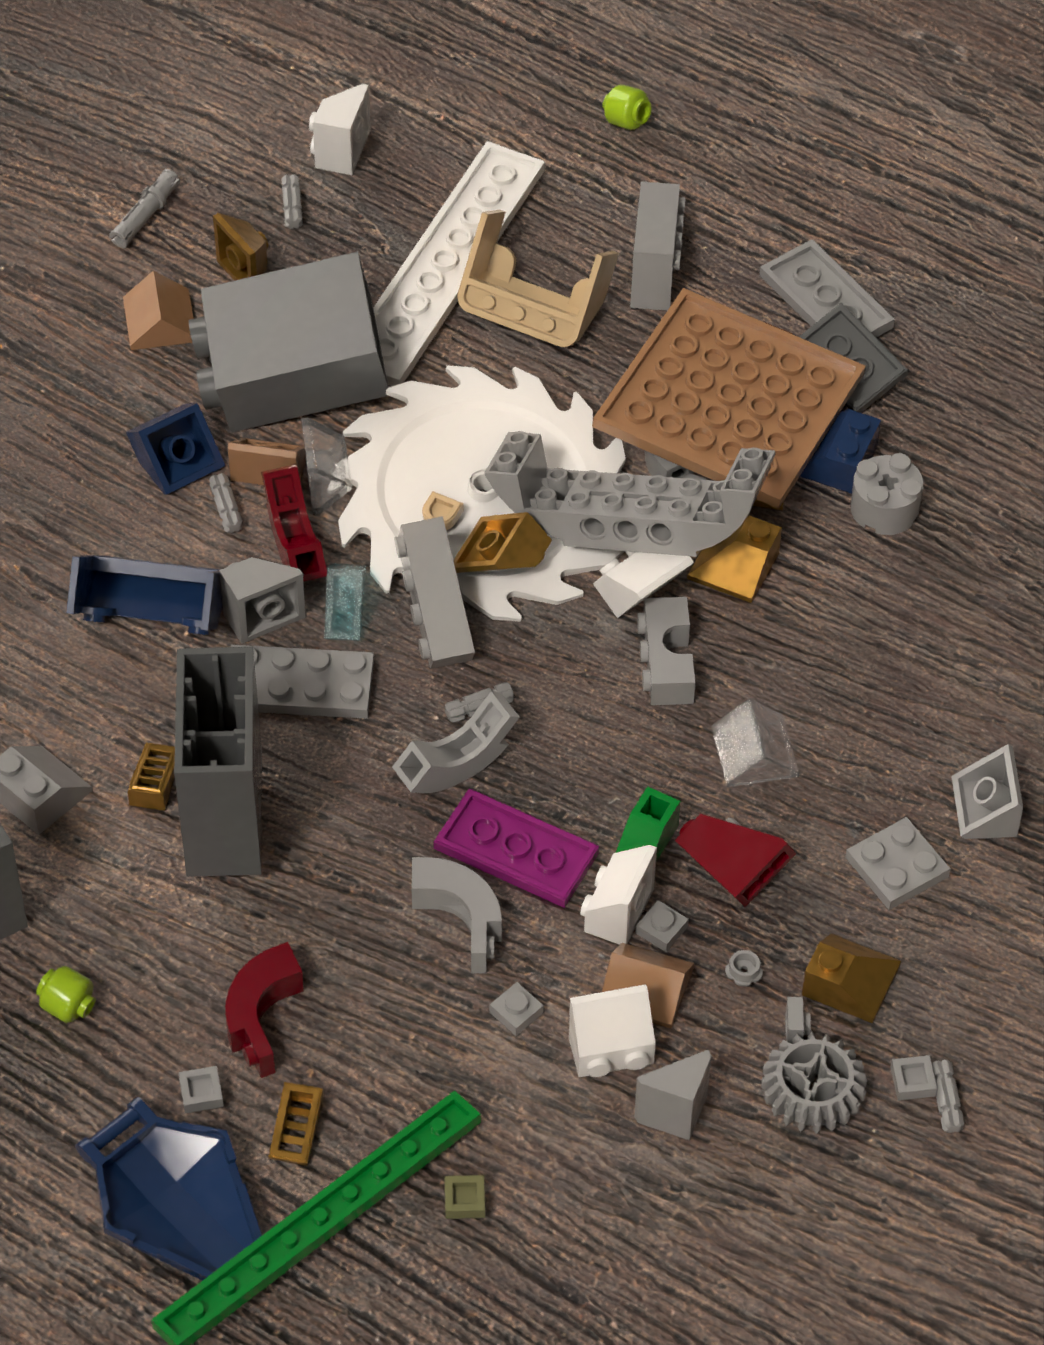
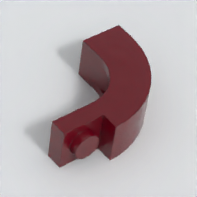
(291, 523)
(254, 989)

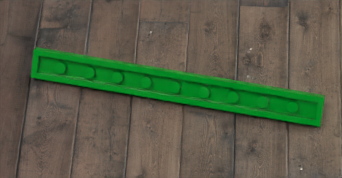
(316, 1221)

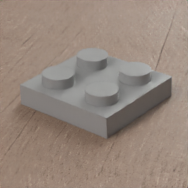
(897, 863)

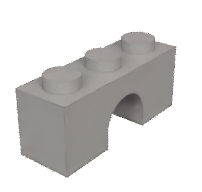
(669, 674)

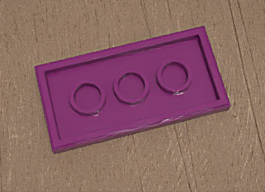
(516, 847)

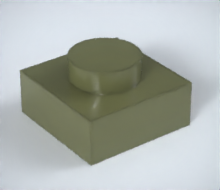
(464, 1197)

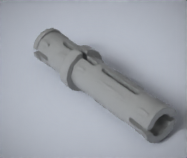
(151, 200)

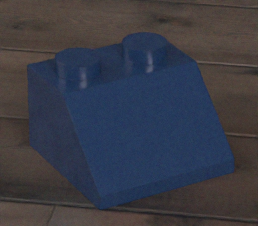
(847, 442)
(176, 447)

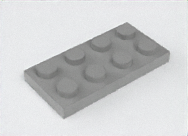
(817, 284)
(313, 681)

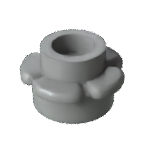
(744, 960)

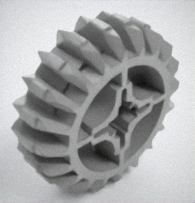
(834, 1094)

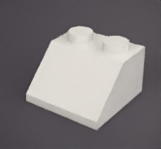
(340, 130)
(637, 578)
(620, 894)
(611, 1031)

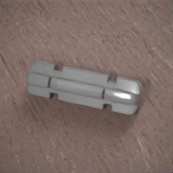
(292, 201)
(225, 503)
(456, 710)
(947, 1097)

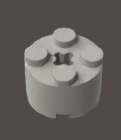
(886, 493)

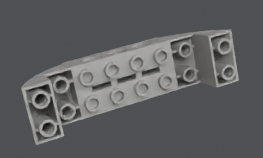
(624, 508)

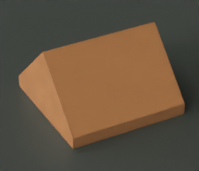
(158, 313)
(253, 456)
(663, 975)

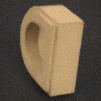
(440, 505)

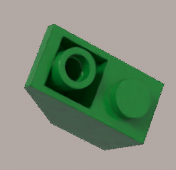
(651, 822)

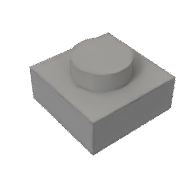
(662, 926)
(516, 1008)
(795, 1019)
(913, 1077)
(200, 1089)

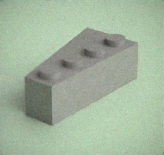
(656, 245)
(434, 592)

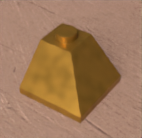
(239, 247)
(503, 543)
(740, 561)
(849, 977)

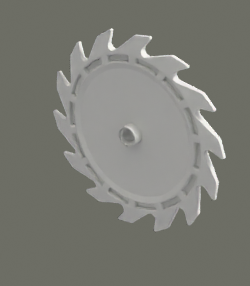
(444, 447)

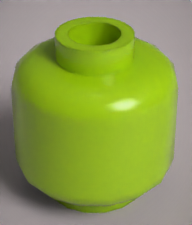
(627, 107)
(66, 994)

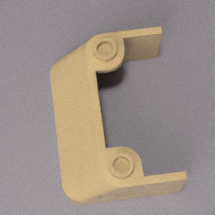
(497, 296)

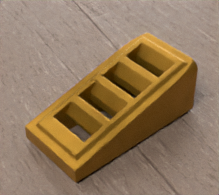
(150, 796)
(301, 1094)

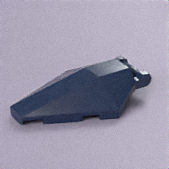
(172, 1191)

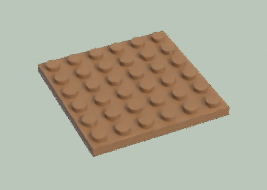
(728, 384)

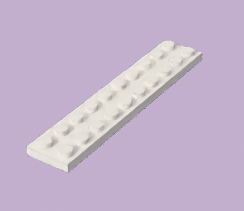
(431, 275)

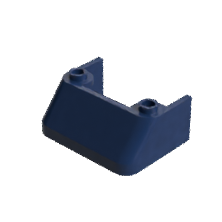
(145, 591)

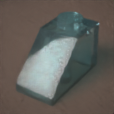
(344, 601)

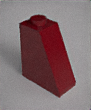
(734, 855)

